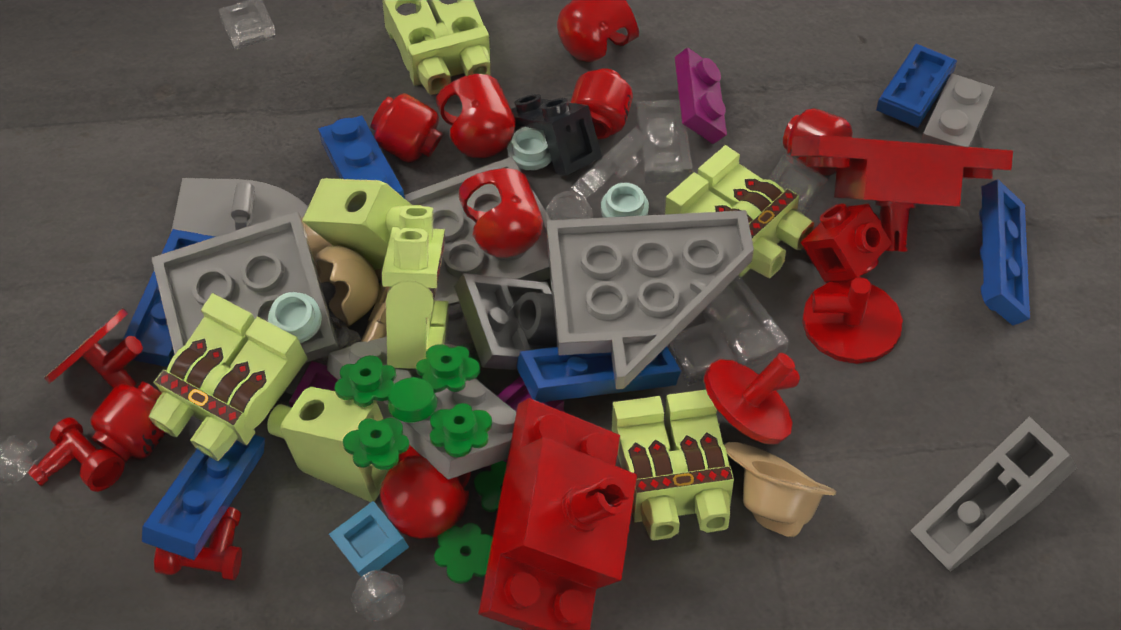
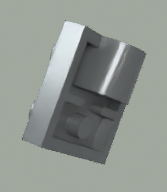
(506, 317)

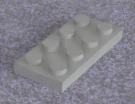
(419, 432)

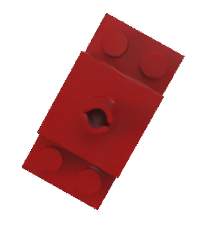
(899, 173)
(557, 522)

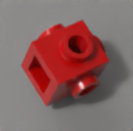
(846, 242)

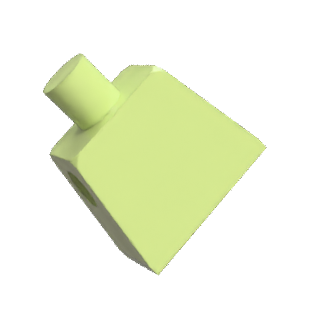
(356, 215)
(315, 439)

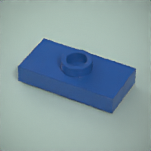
(916, 85)

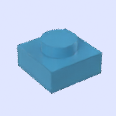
(368, 540)

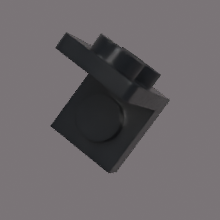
(566, 129)

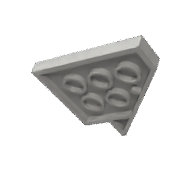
(639, 280)

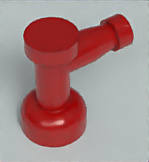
(98, 467)
(217, 557)

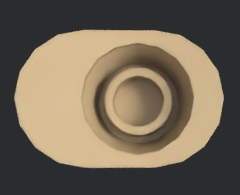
(776, 490)

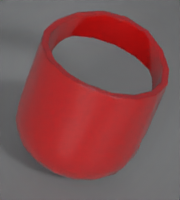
(589, 23)
(485, 119)
(511, 225)

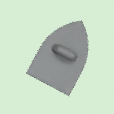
(230, 204)

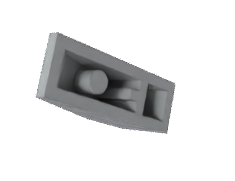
(995, 494)

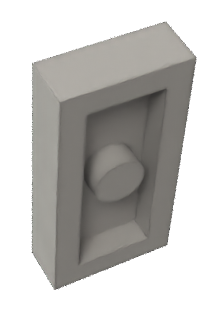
(958, 112)

